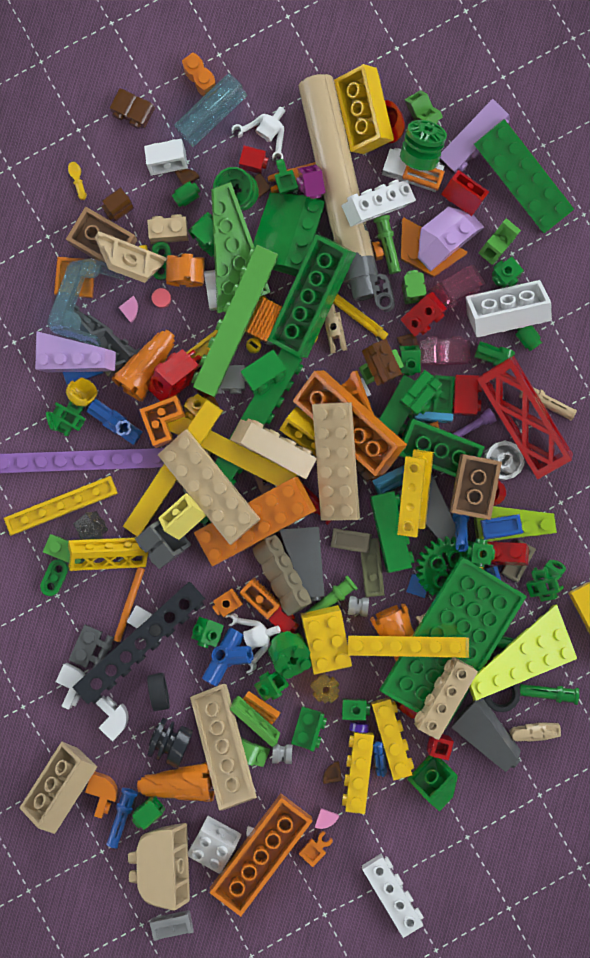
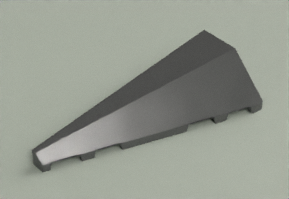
(108, 340)

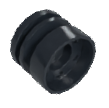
(169, 742)

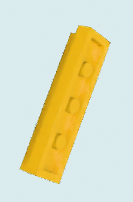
(107, 549)

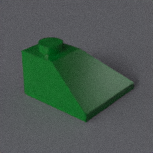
(434, 781)

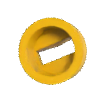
(250, 348)

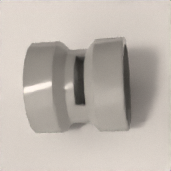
(358, 606)
(282, 754)

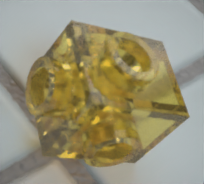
(324, 681)

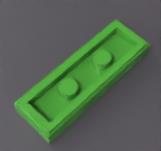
(255, 721)

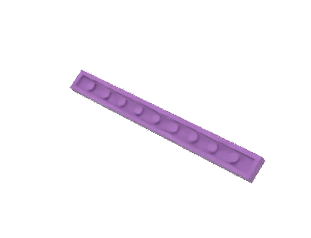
(80, 460)

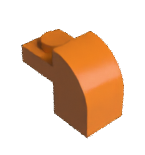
(105, 788)

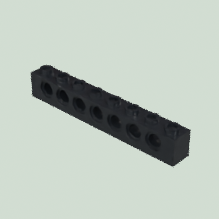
(83, 686)

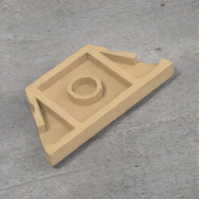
(128, 258)

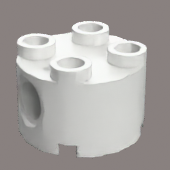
(509, 455)

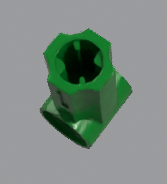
(493, 354)

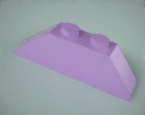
(446, 235)

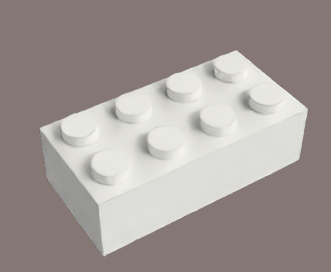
(508, 308)

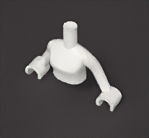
(267, 129)
(256, 637)

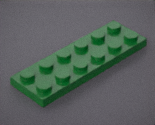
(523, 176)

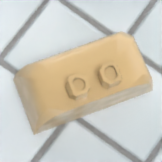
(162, 867)

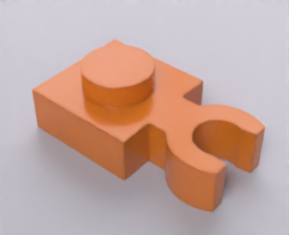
(314, 851)

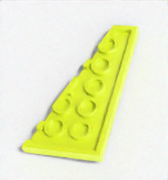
(530, 654)

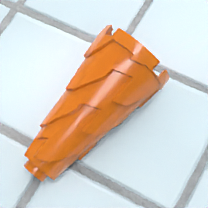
(139, 369)
(393, 622)
(182, 783)

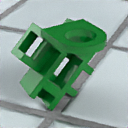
(68, 420)
(550, 575)

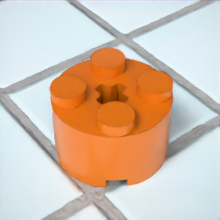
(185, 270)

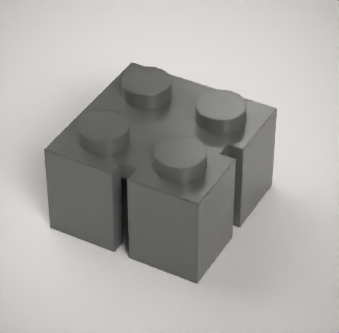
(161, 545)

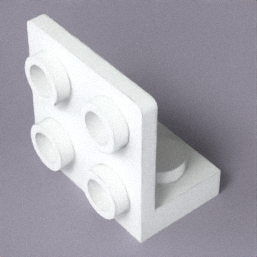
(214, 844)

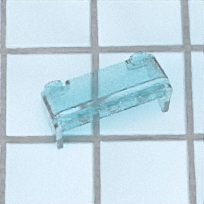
(62, 318)

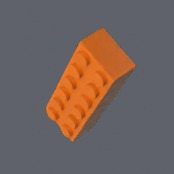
(374, 442)
(275, 509)
(260, 854)

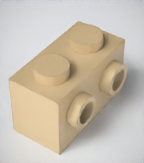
(168, 229)

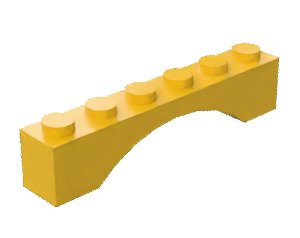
(408, 646)

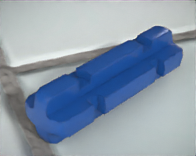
(379, 759)

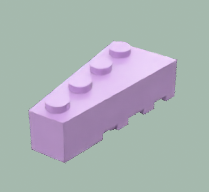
(462, 148)
(67, 355)

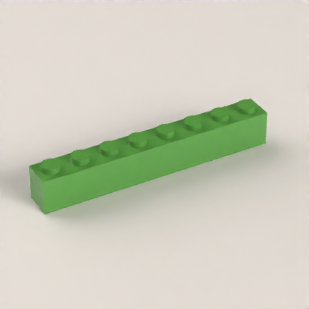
(235, 321)

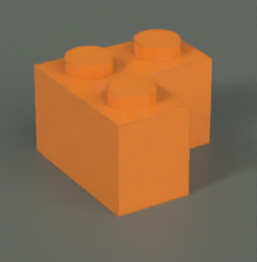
(157, 418)

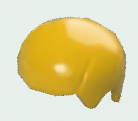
(81, 392)

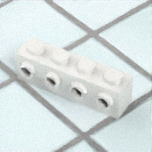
(378, 202)
(392, 895)

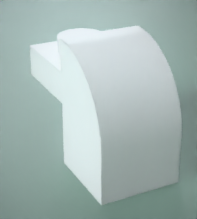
(69, 677)
(117, 717)

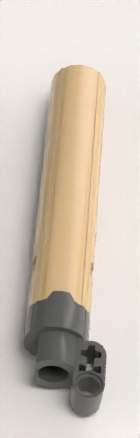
(340, 182)

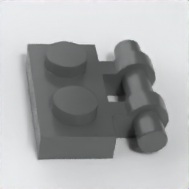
(86, 645)

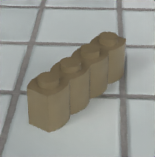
(280, 572)

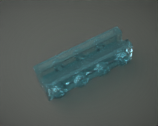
(210, 110)

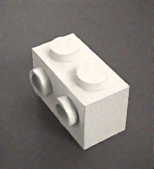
(166, 157)

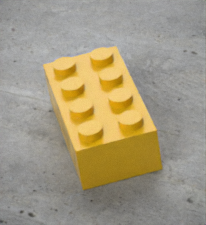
(363, 109)

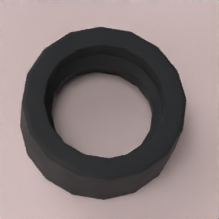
(158, 692)
(508, 706)

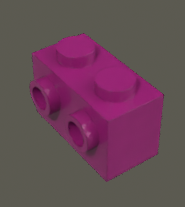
(311, 181)

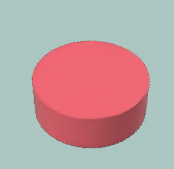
(161, 298)

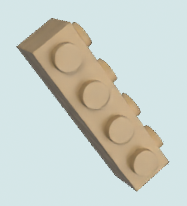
(445, 697)

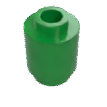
(186, 194)
(528, 337)

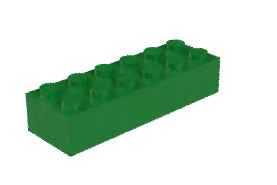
(311, 296)

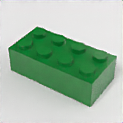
(444, 444)
(386, 520)

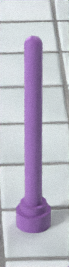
(486, 418)

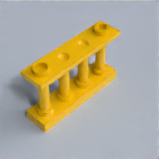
(415, 493)

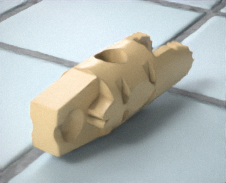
(332, 320)
(535, 732)

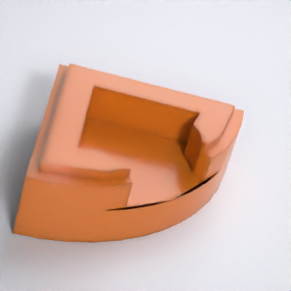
(378, 251)

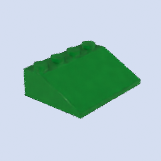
(289, 229)

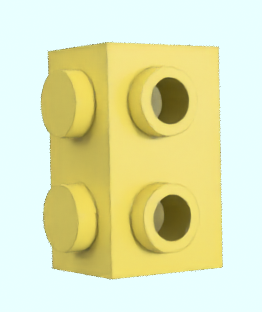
(181, 517)

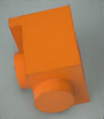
(232, 597)

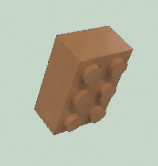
(85, 229)
(475, 486)

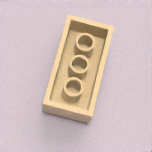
(269, 445)
(58, 787)

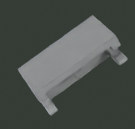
(171, 925)

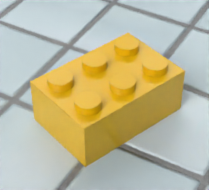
(326, 639)

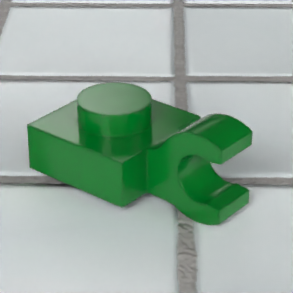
(285, 179)

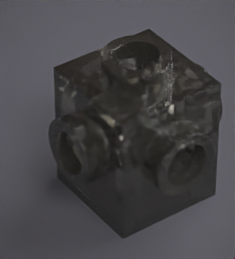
(91, 526)

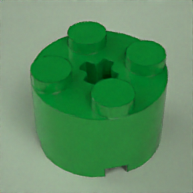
(203, 232)
(289, 654)

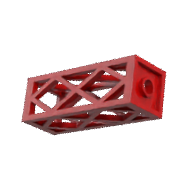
(522, 383)

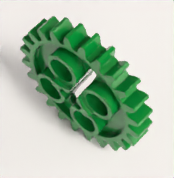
(430, 573)

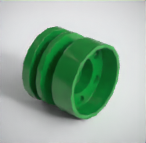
(423, 145)
(239, 179)

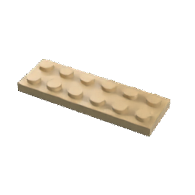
(336, 461)
(208, 487)
(223, 747)

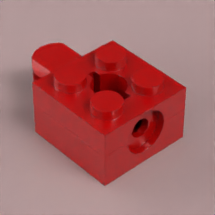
(174, 374)

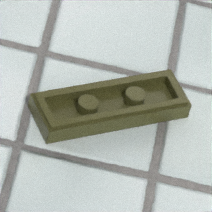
(372, 570)

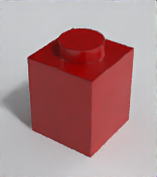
(253, 160)
(440, 748)

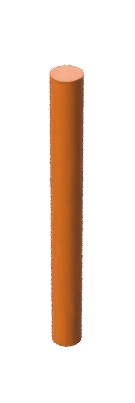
(129, 604)

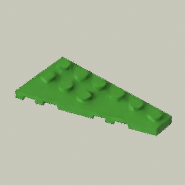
(231, 243)

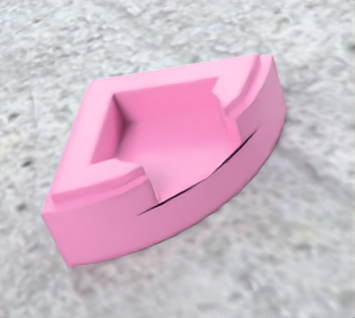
(130, 309)
(326, 819)

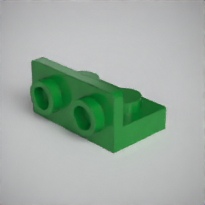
(308, 728)

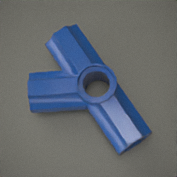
(114, 421)
(233, 656)

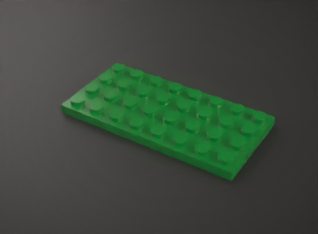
(467, 606)

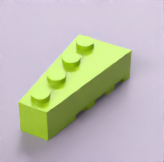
(532, 522)

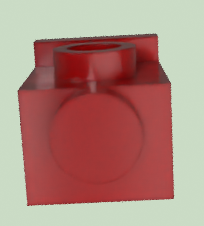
(284, 621)

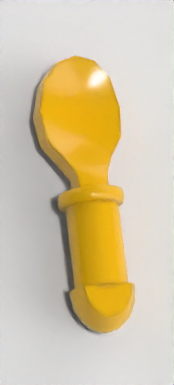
(75, 172)

